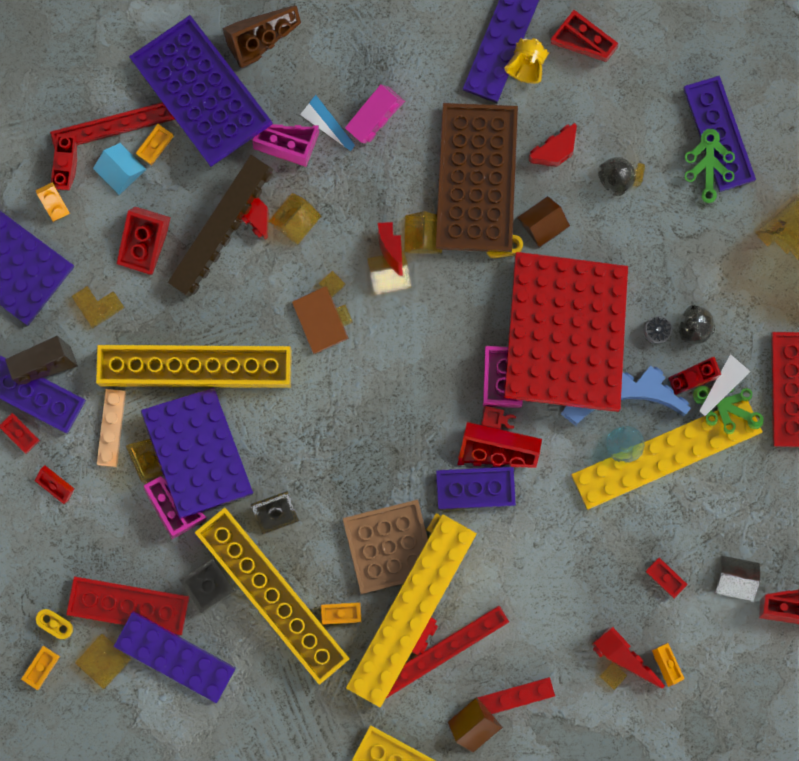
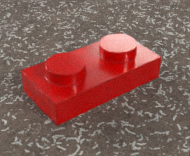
(19, 433)
(54, 484)
(666, 578)
(421, 644)

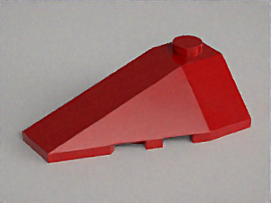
(616, 649)

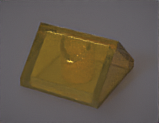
(295, 218)
(421, 233)
(384, 278)
(145, 460)

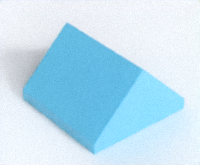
(118, 167)

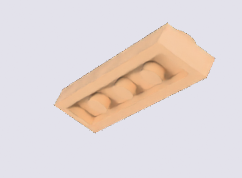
(111, 428)

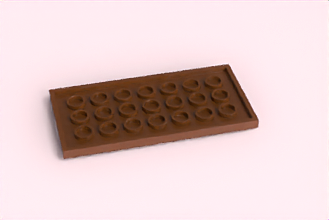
(477, 177)

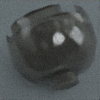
(617, 175)
(697, 325)

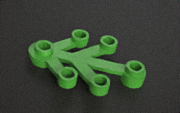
(709, 162)
(726, 406)

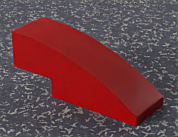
(390, 247)

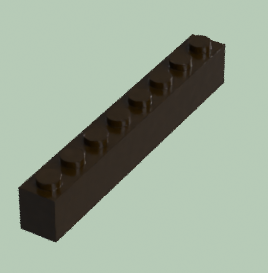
(220, 226)

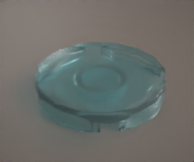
(625, 444)

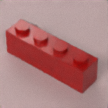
(498, 447)

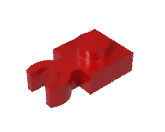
(494, 418)

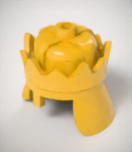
(527, 61)

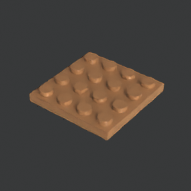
(385, 544)

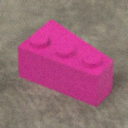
(374, 113)
(288, 142)
(163, 504)

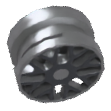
(657, 330)

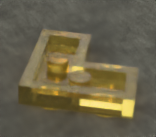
(94, 310)

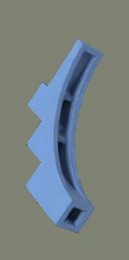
(646, 388)

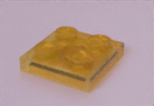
(103, 661)

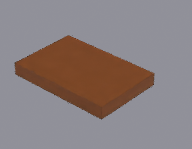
(320, 320)

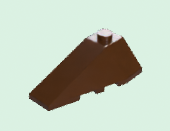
(257, 34)

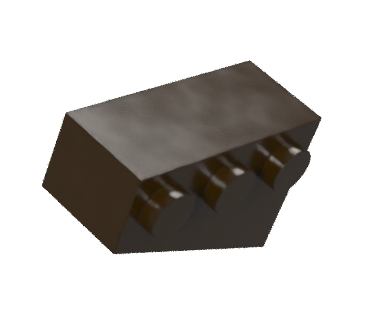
(41, 361)

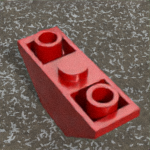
(556, 149)
(64, 161)
(258, 218)
(695, 376)

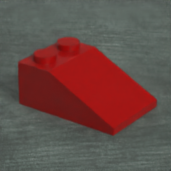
(142, 239)

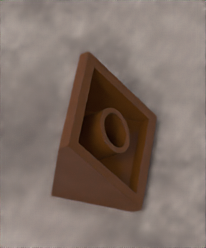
(544, 221)
(473, 725)

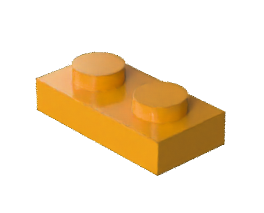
(154, 144)
(52, 201)
(341, 613)
(668, 664)
(40, 667)

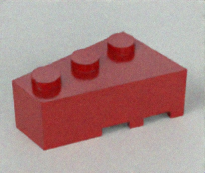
(584, 38)
(780, 606)

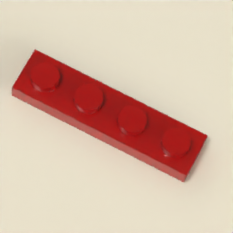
(518, 696)

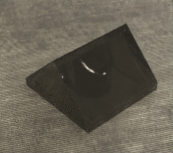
(275, 512)
(737, 578)

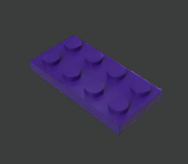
(475, 488)

